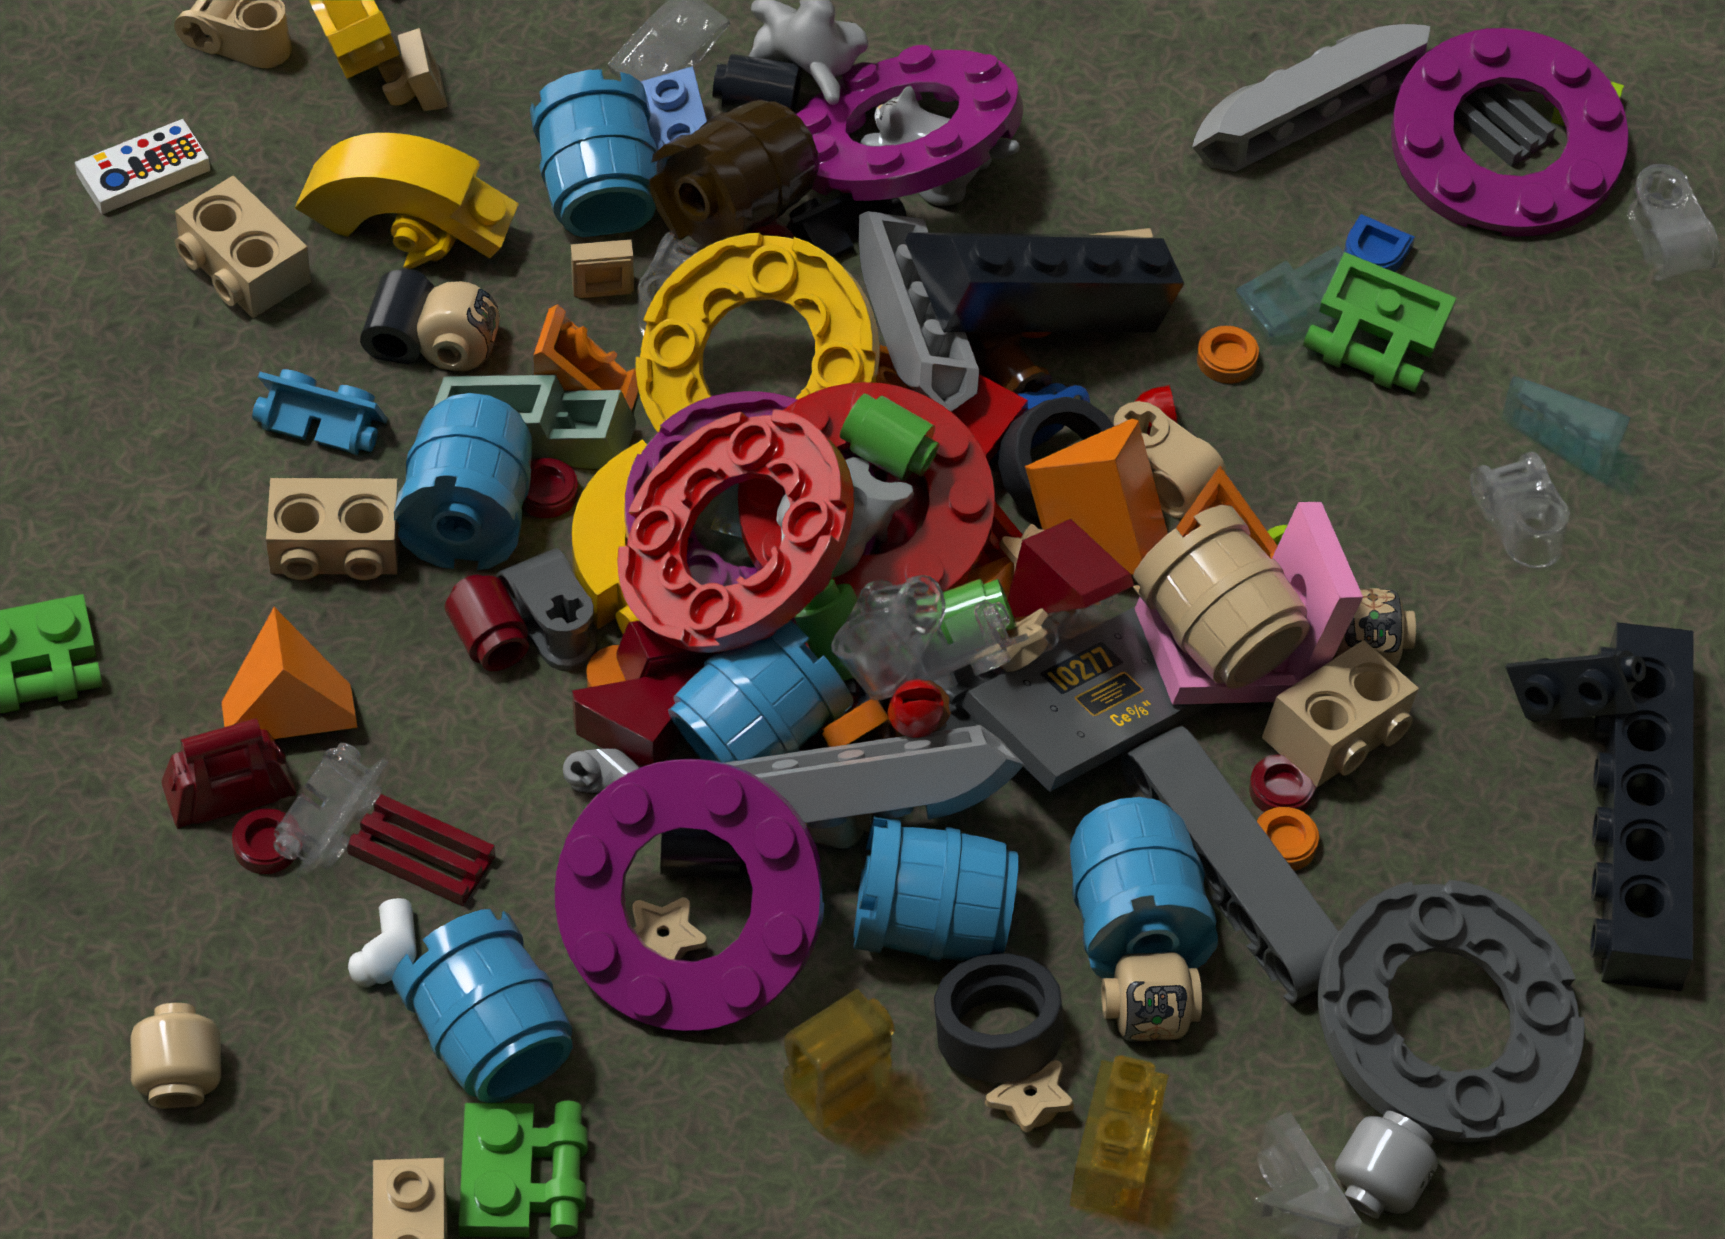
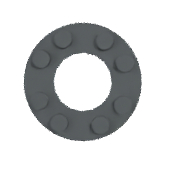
(1512, 950)

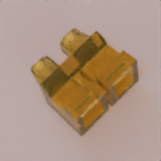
(1119, 1138)

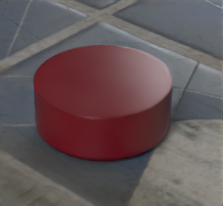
(551, 488)
(1280, 784)
(254, 842)

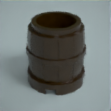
(734, 172)

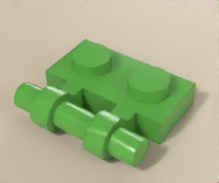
(1387, 307)
(41, 637)
(498, 1169)

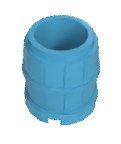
(596, 152)
(466, 482)
(759, 699)
(1139, 885)
(934, 892)
(486, 1006)

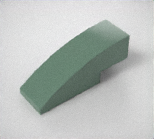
(564, 425)

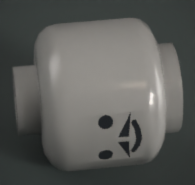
(1386, 1164)

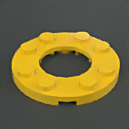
(745, 271)

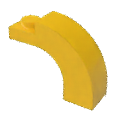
(355, 33)
(406, 177)
(598, 533)

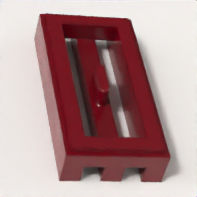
(432, 829)

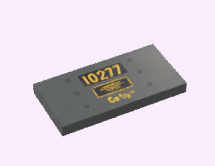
(1080, 702)

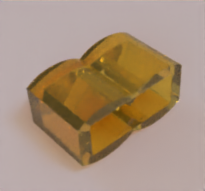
(839, 1059)

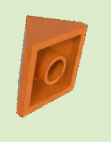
(1105, 490)

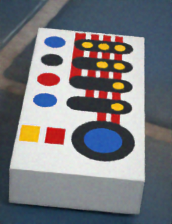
(142, 166)

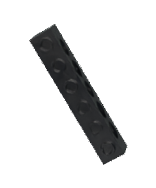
(1656, 948)

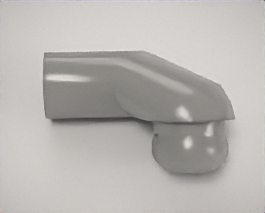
(595, 769)

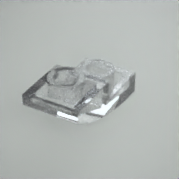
(670, 40)

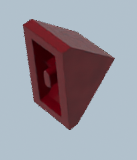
(1063, 572)
(631, 715)

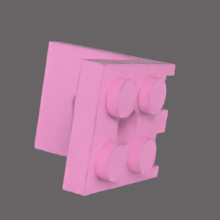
(1324, 583)

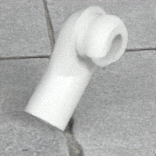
(382, 954)

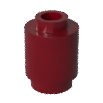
(487, 622)

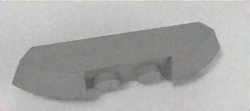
(1309, 95)
(921, 353)
(890, 775)

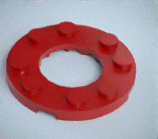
(957, 485)
(681, 486)

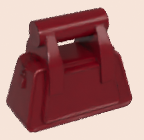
(225, 773)

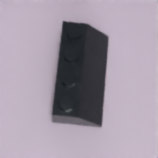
(1046, 281)

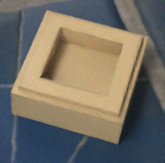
(602, 268)

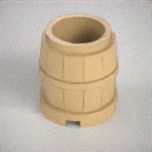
(1223, 598)

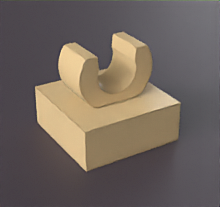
(416, 74)

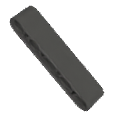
(1239, 860)

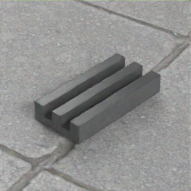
(1512, 115)

